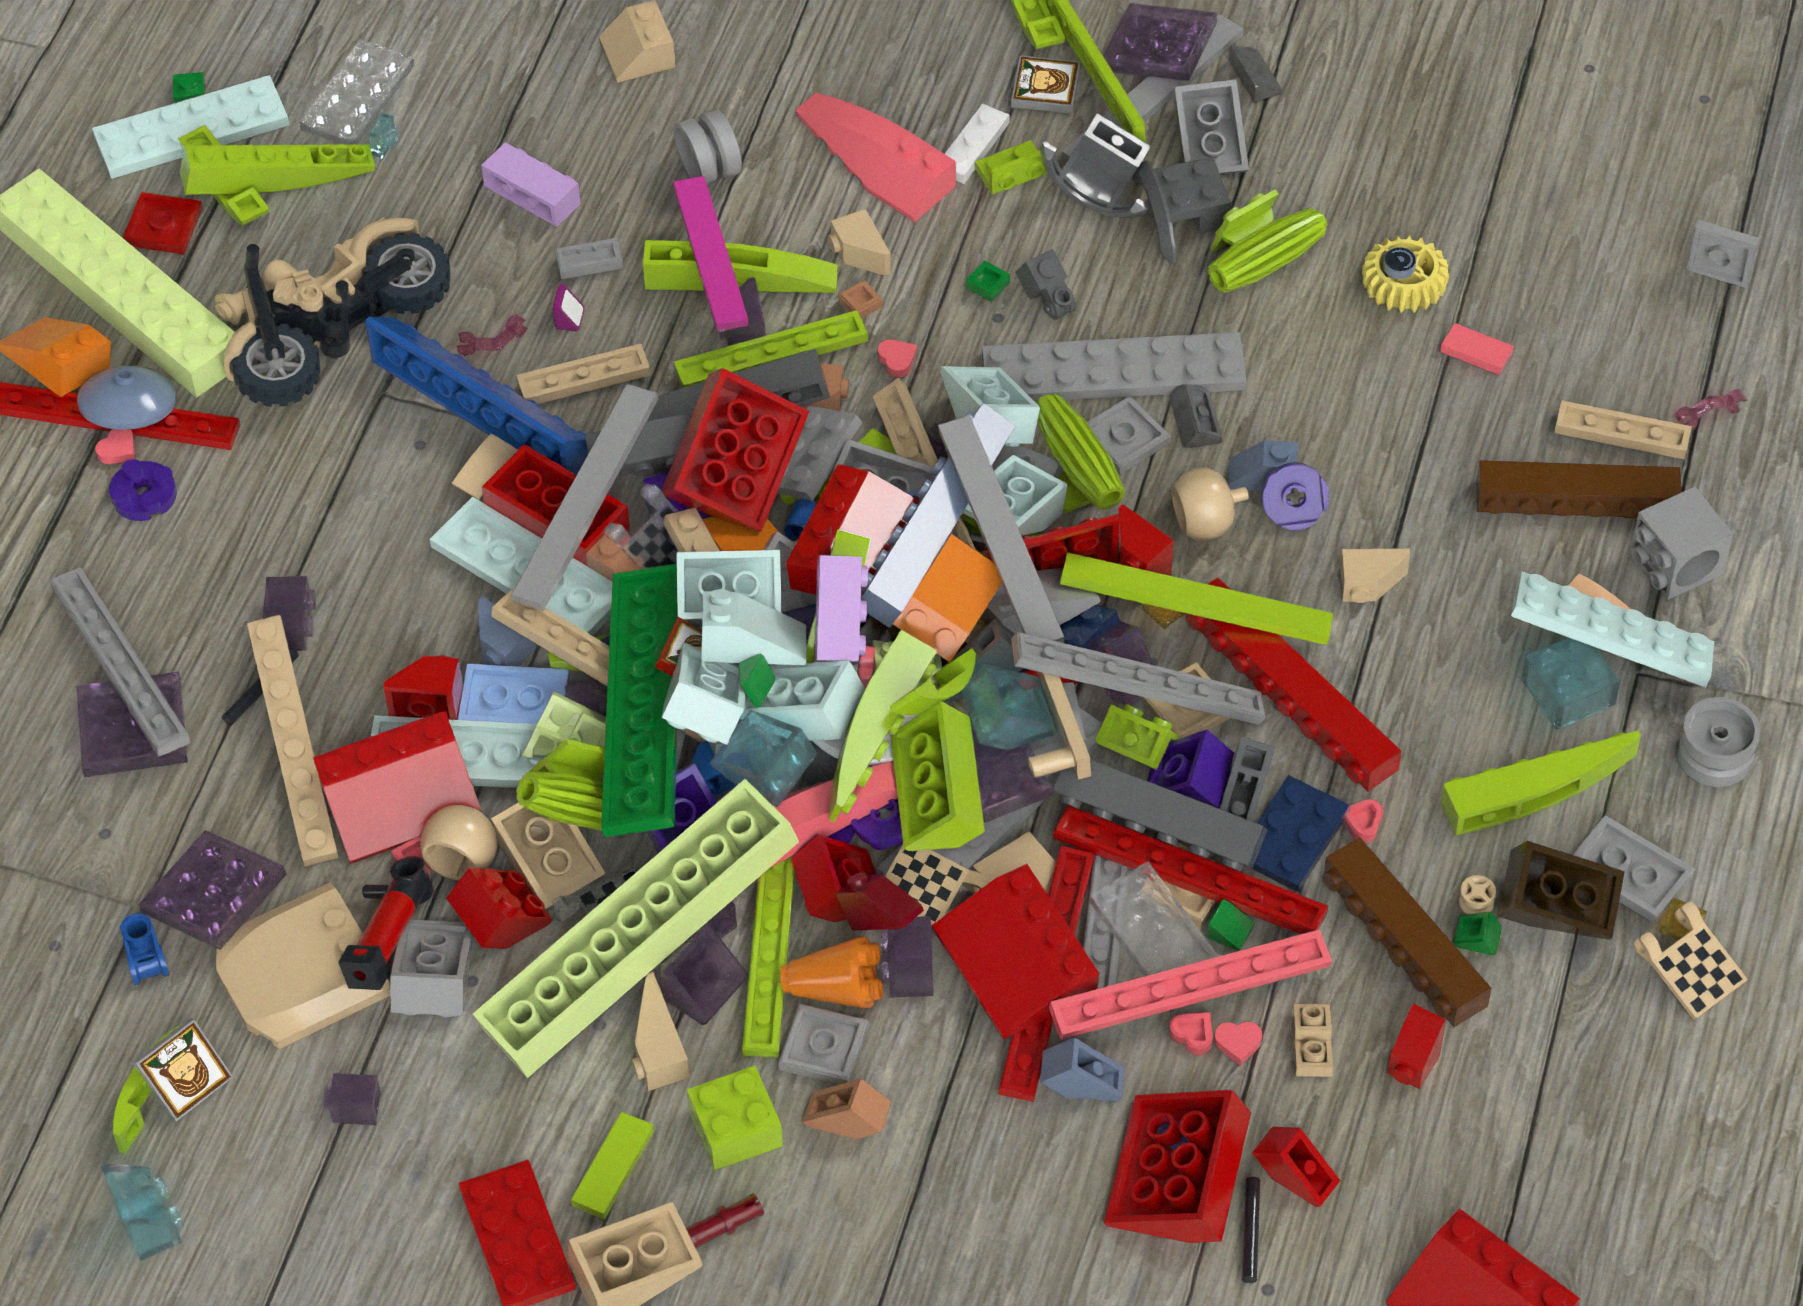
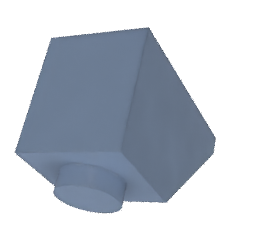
(1254, 464)
(499, 642)
(1081, 1072)

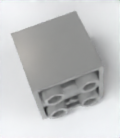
(1681, 543)

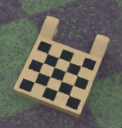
(932, 880)
(1695, 966)

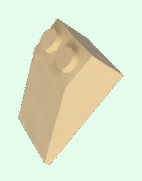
(546, 853)
(633, 1258)

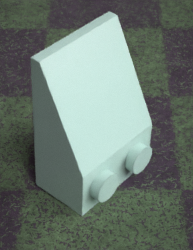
(992, 386)
(1031, 494)
(746, 572)
(742, 628)
(704, 696)
(813, 697)

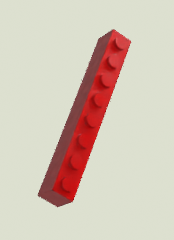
(1305, 698)

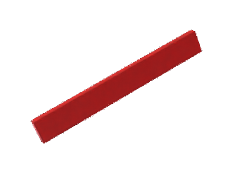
(178, 426)
(1190, 871)
(1026, 1048)

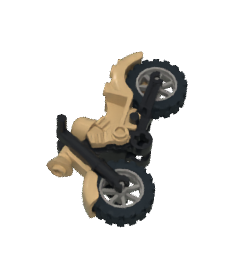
(297, 313)

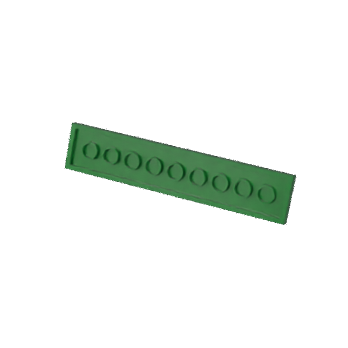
(638, 741)

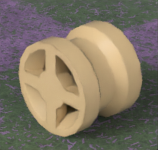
(1477, 888)

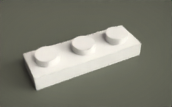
(977, 140)

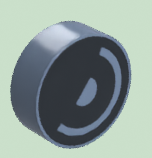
(1399, 263)

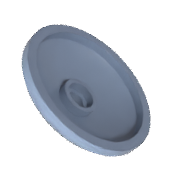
(126, 397)

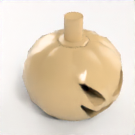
(1205, 503)

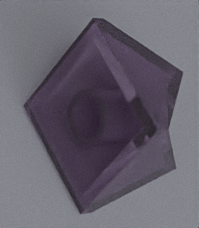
(701, 975)

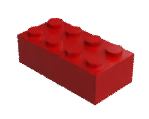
(531, 491)

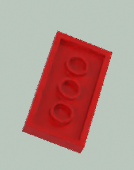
(517, 1235)

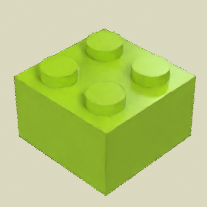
(734, 1117)

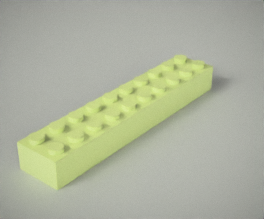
(116, 281)
(636, 928)

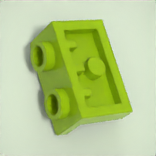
(1010, 167)
(1134, 736)

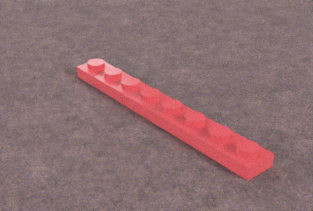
(1189, 984)

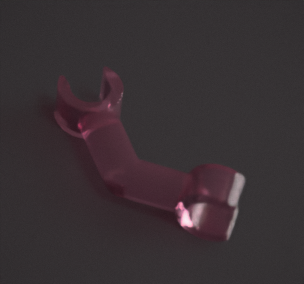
(512, 329)
(1711, 402)

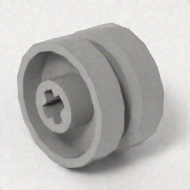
(708, 147)
(1718, 742)

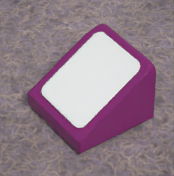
(567, 310)

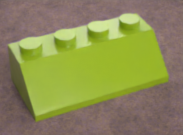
(937, 780)

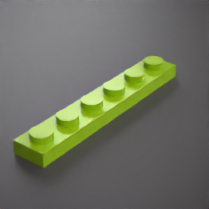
(822, 335)

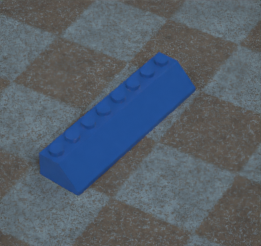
(472, 393)

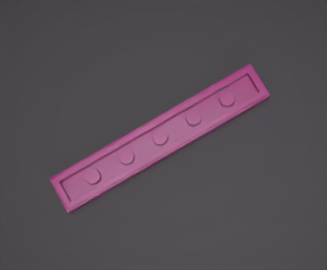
(710, 253)

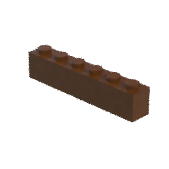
(1573, 488)
(1406, 932)

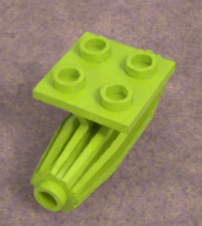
(1261, 242)
(1084, 460)
(566, 785)

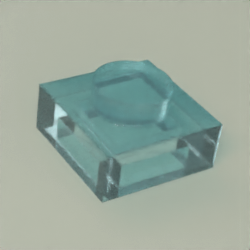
(383, 135)

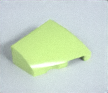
(562, 721)

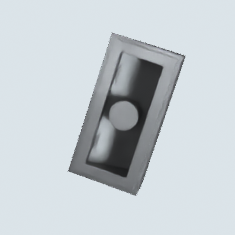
(1253, 72)
(1195, 416)

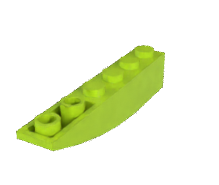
(270, 167)
(673, 267)
(898, 674)
(1532, 784)

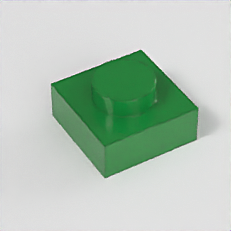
(188, 86)
(988, 281)

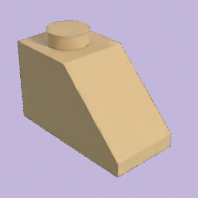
(860, 243)
(1371, 572)

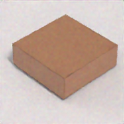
(860, 298)

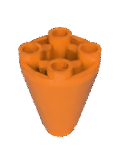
(837, 974)

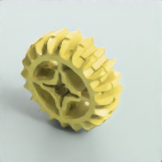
(1412, 291)

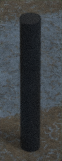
(249, 697)
(1251, 1230)

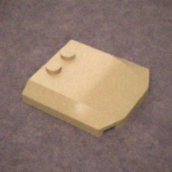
(287, 969)

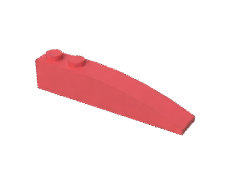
(881, 154)
(809, 807)

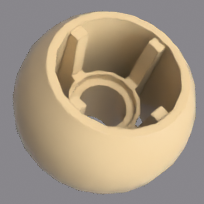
(458, 840)

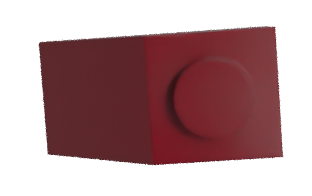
(876, 903)

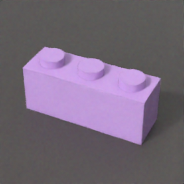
(531, 184)
(840, 609)

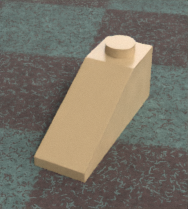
(657, 1045)

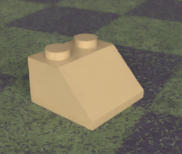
(638, 42)

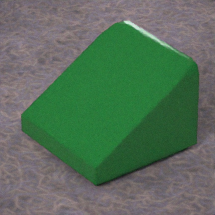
(756, 678)
(1229, 926)
(1478, 933)

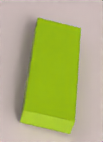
(612, 1165)

